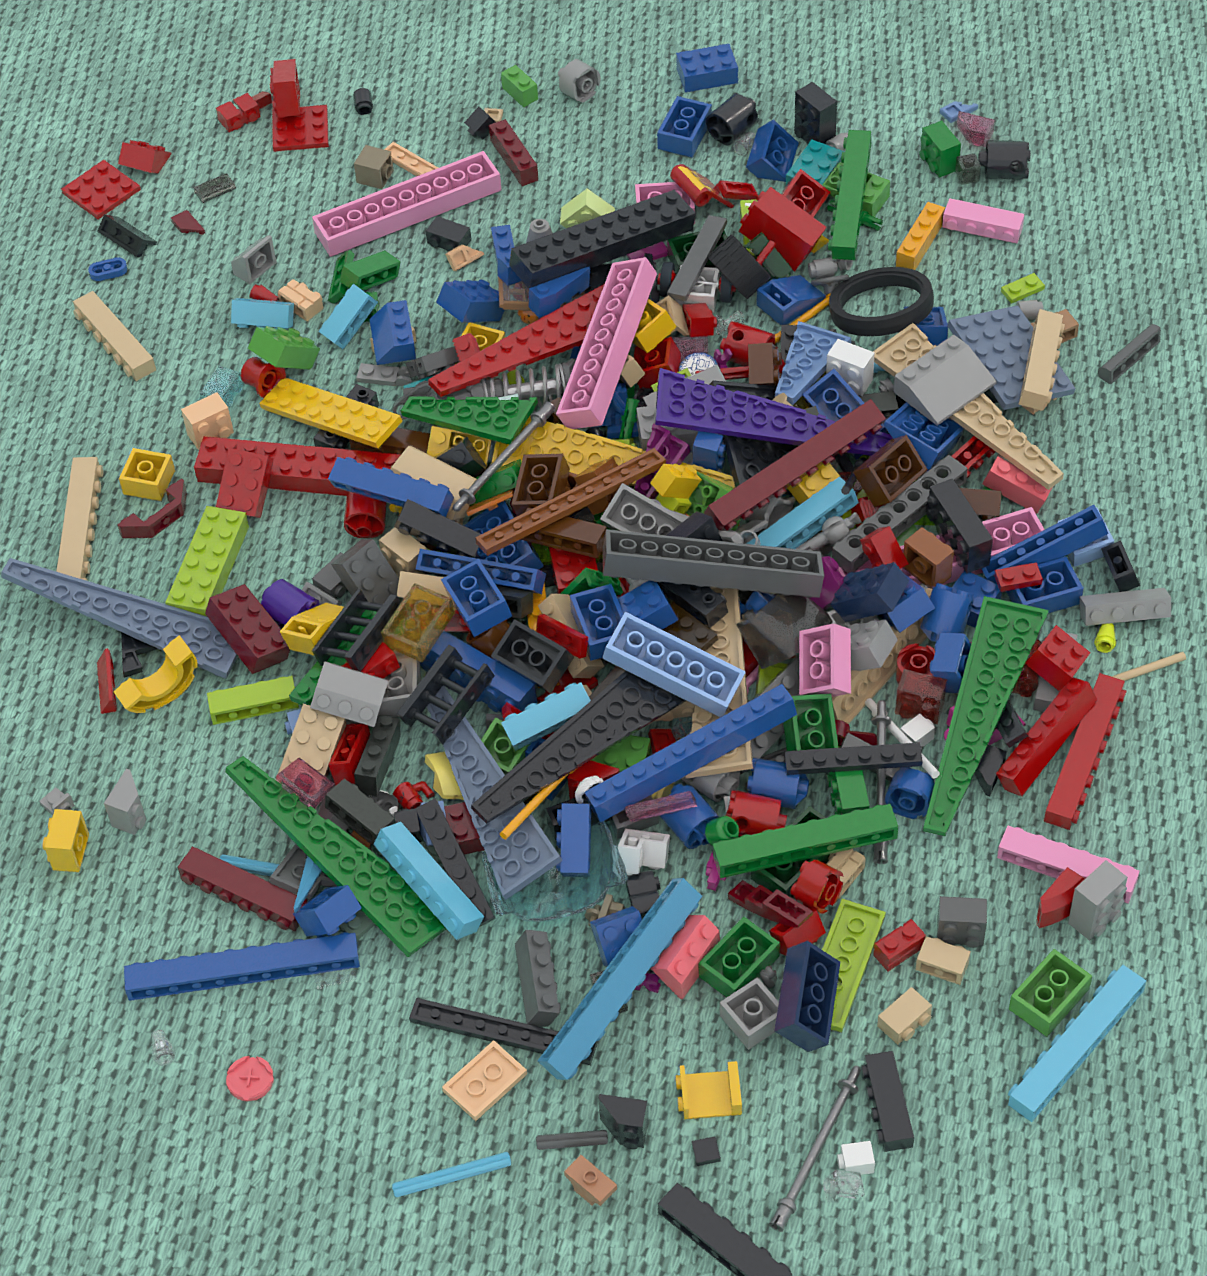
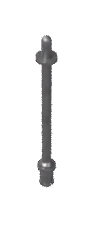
(538, 419)
(881, 722)
(787, 1205)

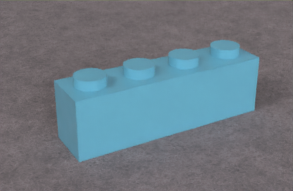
(546, 716)

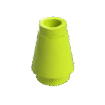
(1105, 638)

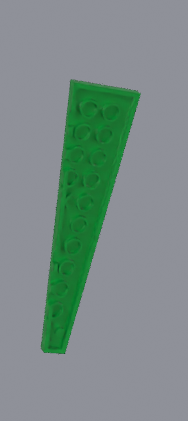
(378, 888)

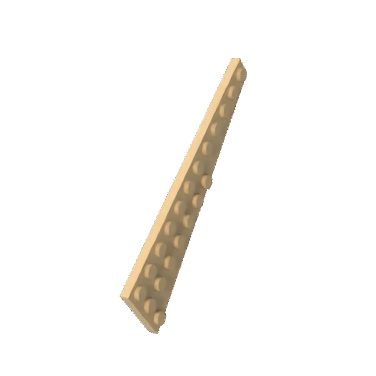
(978, 417)
(729, 649)

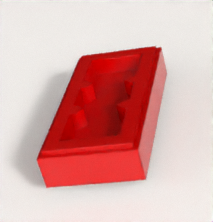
(737, 190)

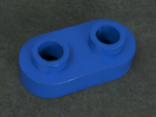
(107, 269)

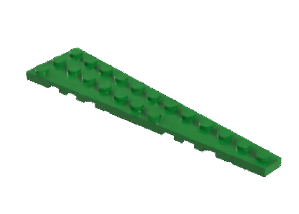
(994, 663)

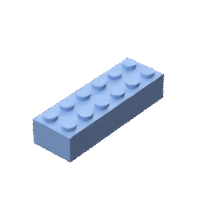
(673, 664)

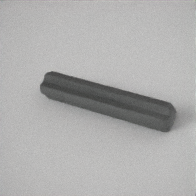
(572, 1139)

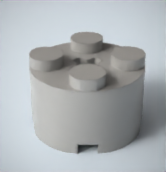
(578, 80)

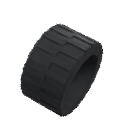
(739, 266)

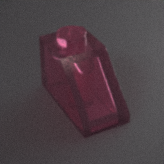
(975, 128)

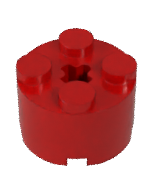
(915, 659)
(817, 885)

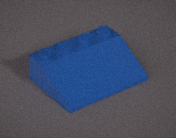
(928, 439)
(518, 553)

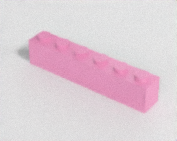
(1054, 857)

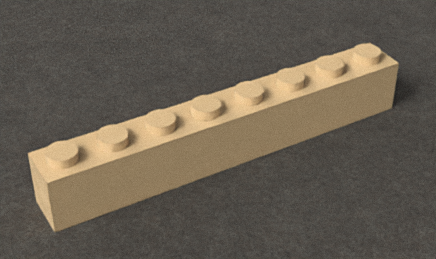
(80, 517)

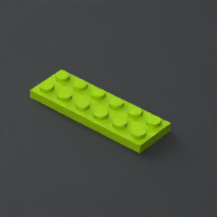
(851, 943)

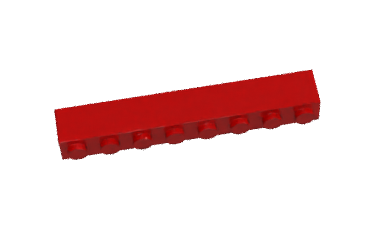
(1084, 753)

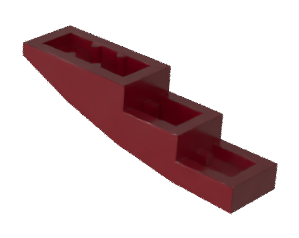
(770, 905)

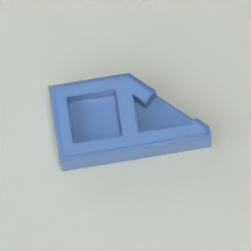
(951, 110)

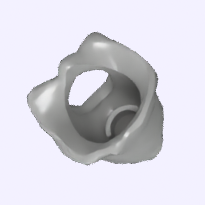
(774, 510)

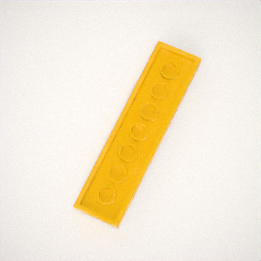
(331, 412)

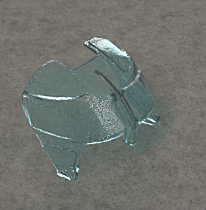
(575, 895)

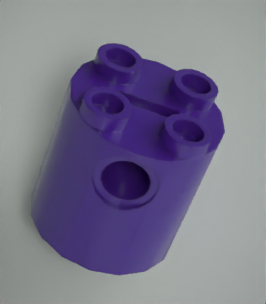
(285, 600)

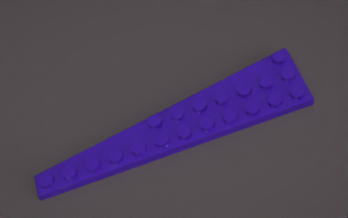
(715, 410)

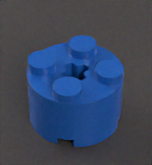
(910, 792)

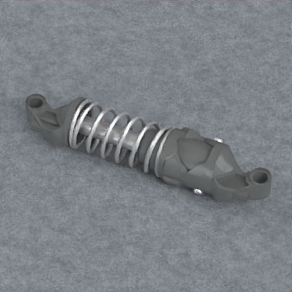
(497, 388)

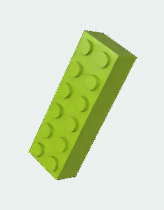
(208, 559)

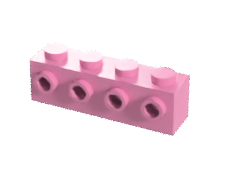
(983, 220)

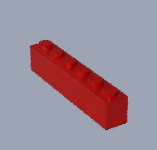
(1046, 736)

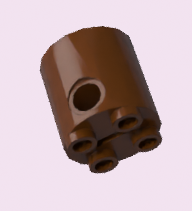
(489, 639)

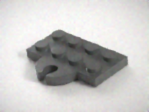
(290, 872)

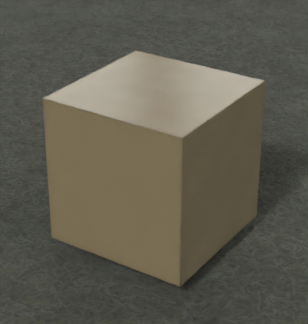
(373, 167)

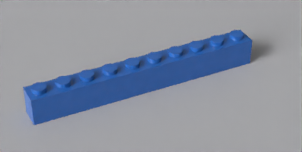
(691, 753)
(241, 966)

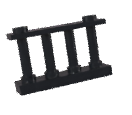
(364, 644)
(430, 685)

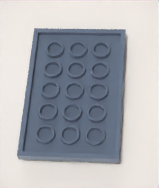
(1002, 345)

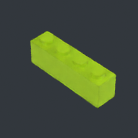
(251, 700)

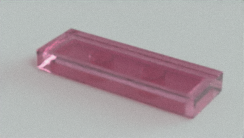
(661, 806)

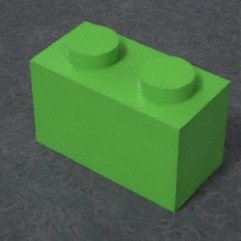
(519, 86)

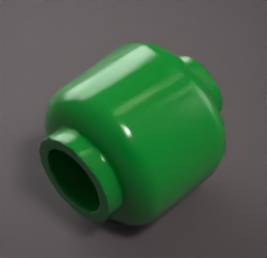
(721, 829)

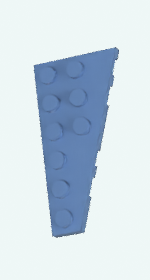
(806, 359)

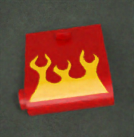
(697, 186)

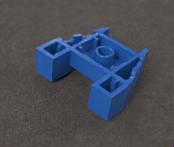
(548, 295)

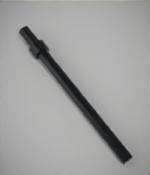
(852, 478)

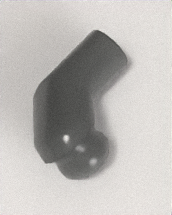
(768, 977)

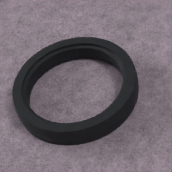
(881, 324)

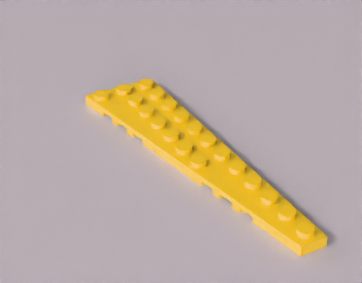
(583, 449)

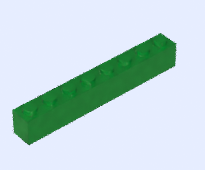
(851, 195)
(805, 840)

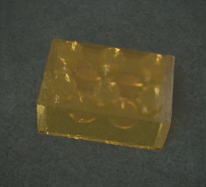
(418, 622)

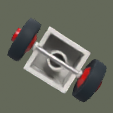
(704, 290)

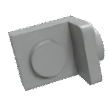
(57, 800)

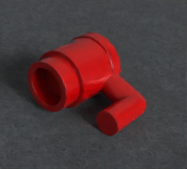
(408, 794)

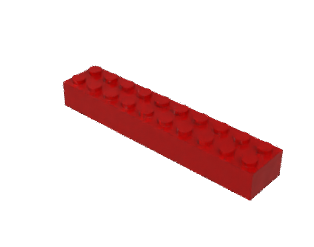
(293, 467)

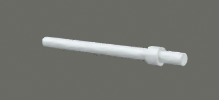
(902, 738)

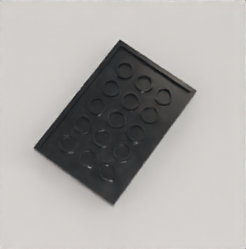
(751, 455)

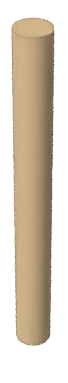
(1151, 666)

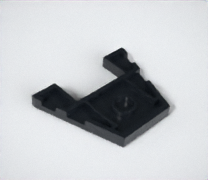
(130, 649)

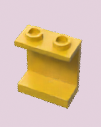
(709, 1093)

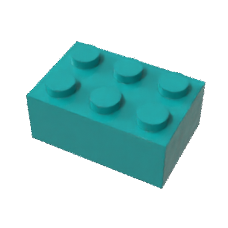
(817, 161)

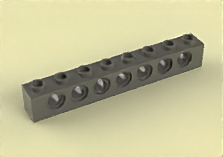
(898, 514)

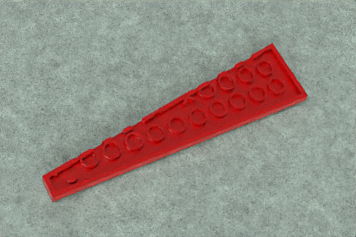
(539, 340)

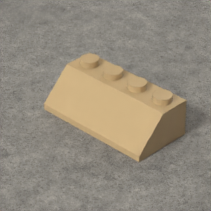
(424, 466)

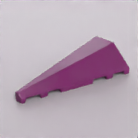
(670, 448)

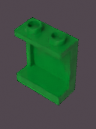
(591, 579)

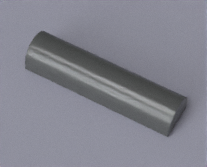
(1130, 354)

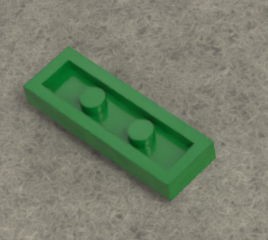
(337, 289)

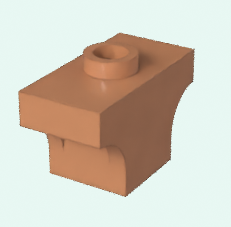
(590, 1181)

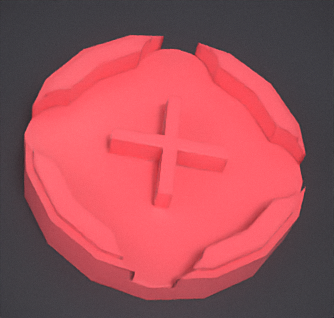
(249, 1078)

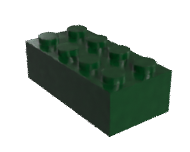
(785, 875)

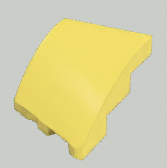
(444, 779)

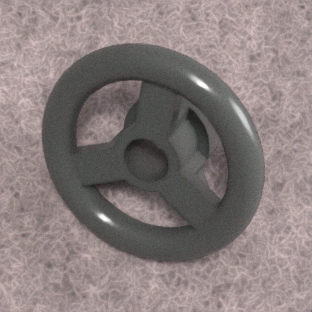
(830, 282)

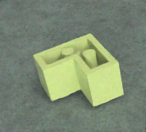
(584, 208)

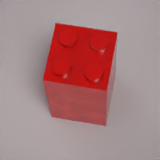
(784, 224)

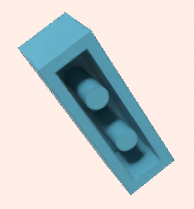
(262, 313)
(348, 316)

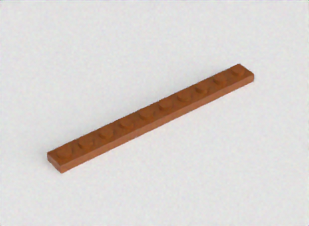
(569, 502)

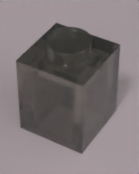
(968, 169)

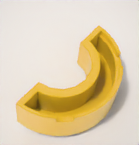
(163, 685)

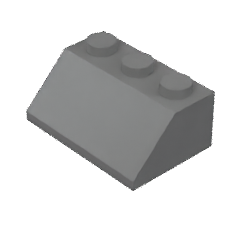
(349, 694)

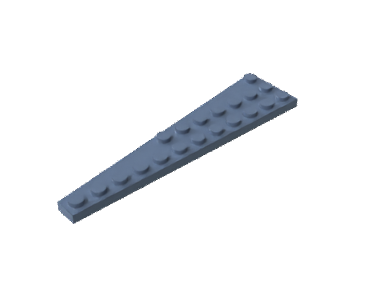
(128, 613)
(527, 850)

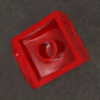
(1057, 900)

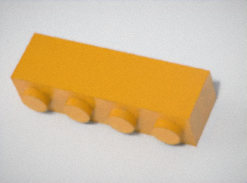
(920, 236)

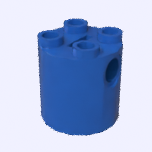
(949, 614)
(771, 781)
(690, 823)

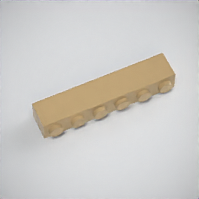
(114, 336)
(1041, 360)

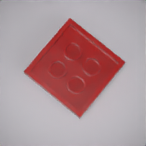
(301, 131)
(100, 189)

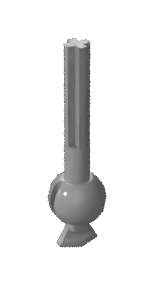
(833, 530)

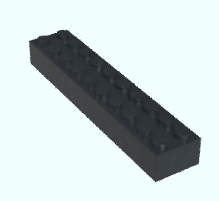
(602, 239)

